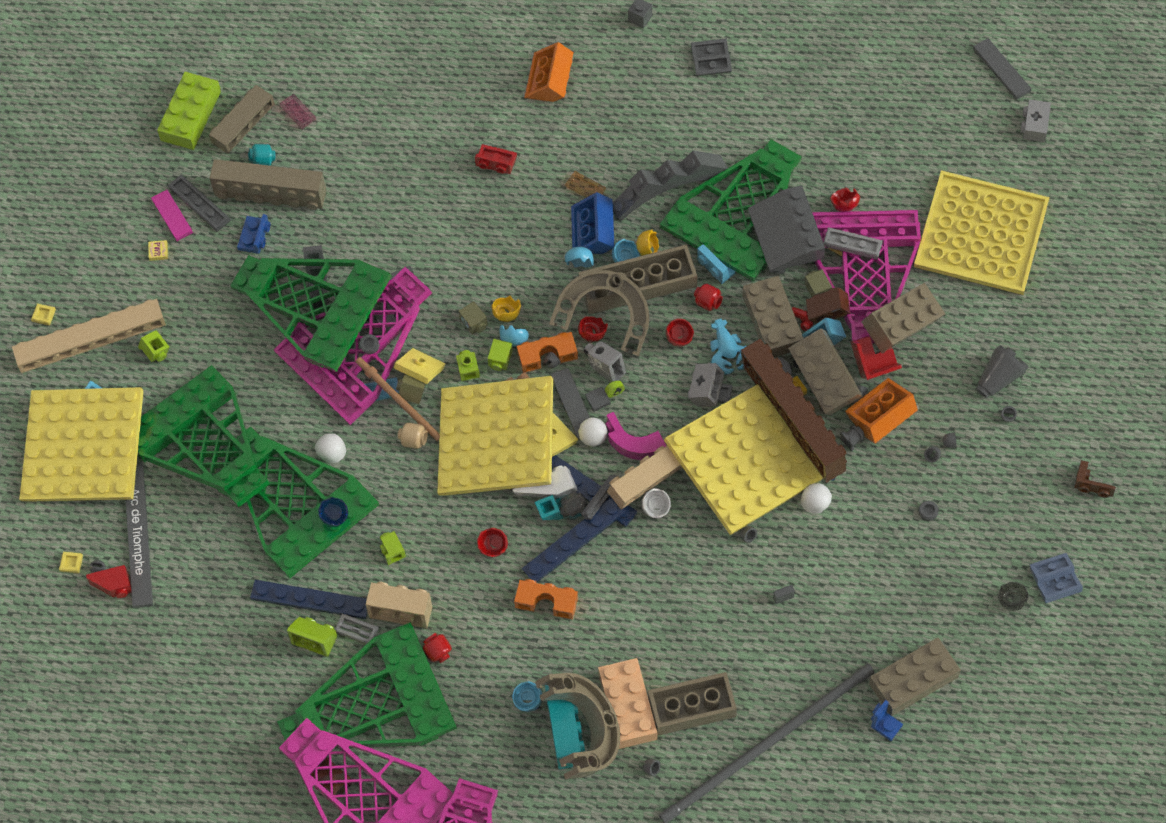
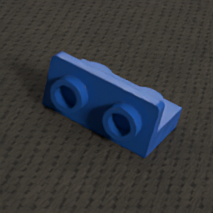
(253, 234)

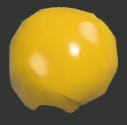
(647, 240)
(508, 303)

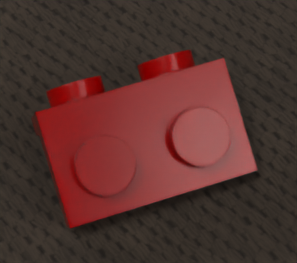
(495, 159)

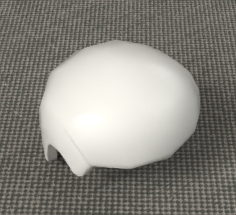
(593, 432)
(330, 448)
(815, 498)
(656, 500)

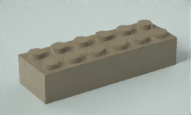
(268, 184)
(653, 274)

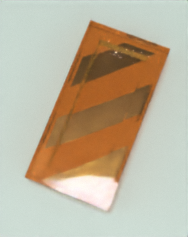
(584, 185)

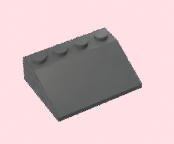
(787, 230)

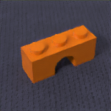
(561, 345)
(530, 593)

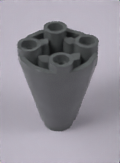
(1000, 371)

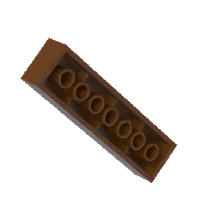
(796, 412)

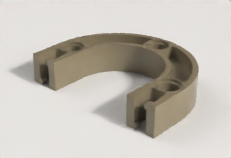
(600, 280)
(600, 717)

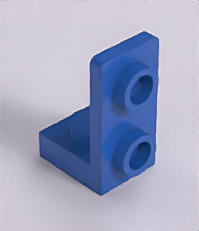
(884, 722)

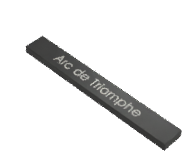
(139, 543)

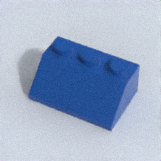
(593, 224)

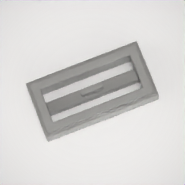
(358, 622)

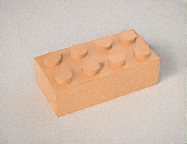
(628, 696)

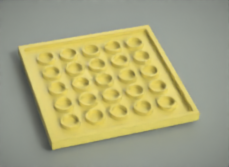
(981, 232)
(495, 436)
(81, 444)
(743, 459)

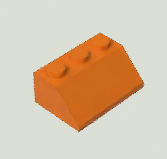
(549, 73)
(882, 410)

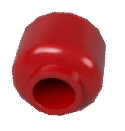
(708, 297)
(437, 648)

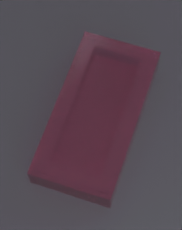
(297, 111)

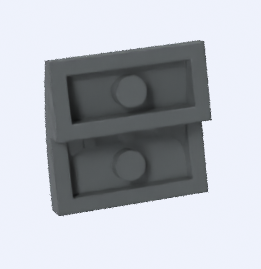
(711, 57)

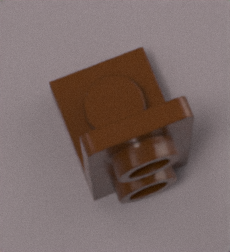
(1085, 485)

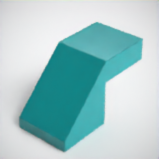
(549, 508)

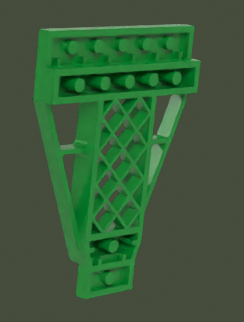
(728, 244)
(343, 317)
(186, 410)
(306, 536)
(412, 680)

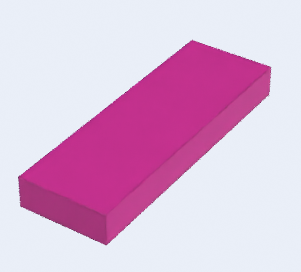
(172, 215)

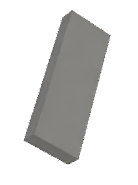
(852, 243)

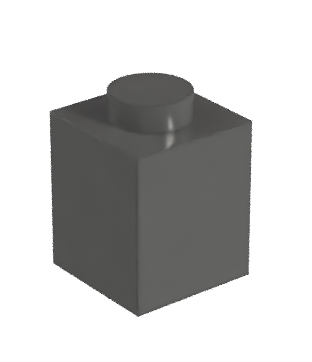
(640, 13)

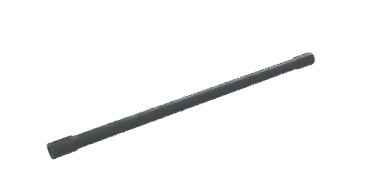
(675, 809)

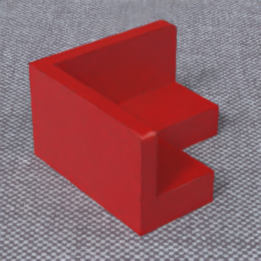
(871, 363)

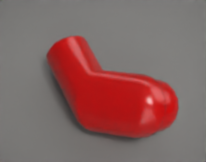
(803, 316)

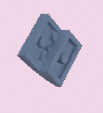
(1056, 578)

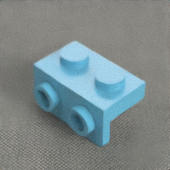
(713, 264)

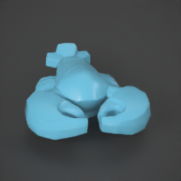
(726, 347)

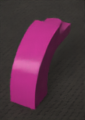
(631, 446)

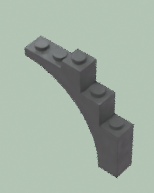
(671, 174)

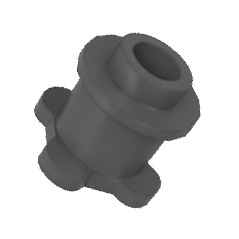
(852, 437)

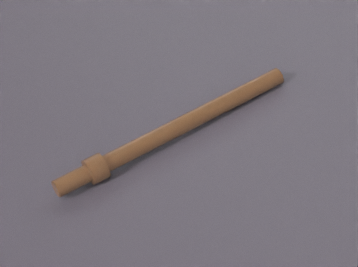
(372, 373)

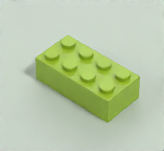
(189, 110)

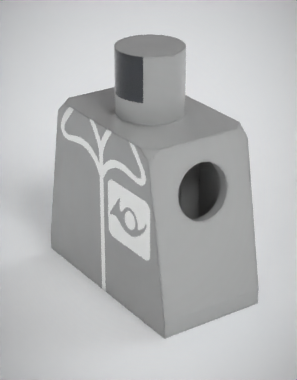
(606, 361)

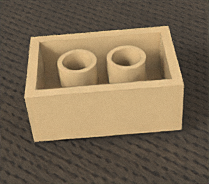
(399, 604)

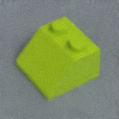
(312, 636)

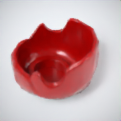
(845, 200)
(587, 324)
(678, 328)
(492, 537)

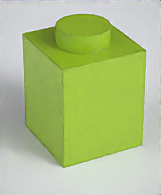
(499, 355)

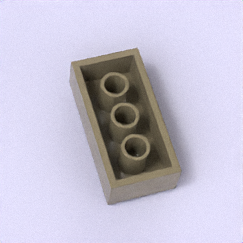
(772, 315)
(903, 317)
(825, 372)
(914, 676)
(692, 703)

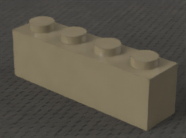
(241, 119)

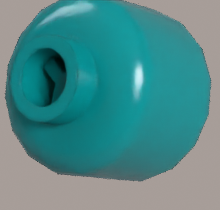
(261, 154)

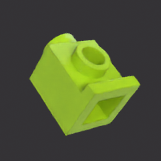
(154, 341)
(469, 370)
(391, 547)

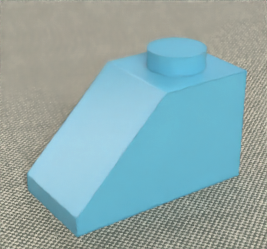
(831, 326)

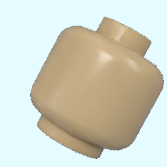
(413, 435)

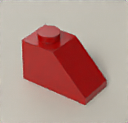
(111, 581)

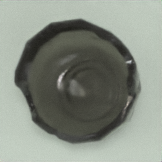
(1018, 594)

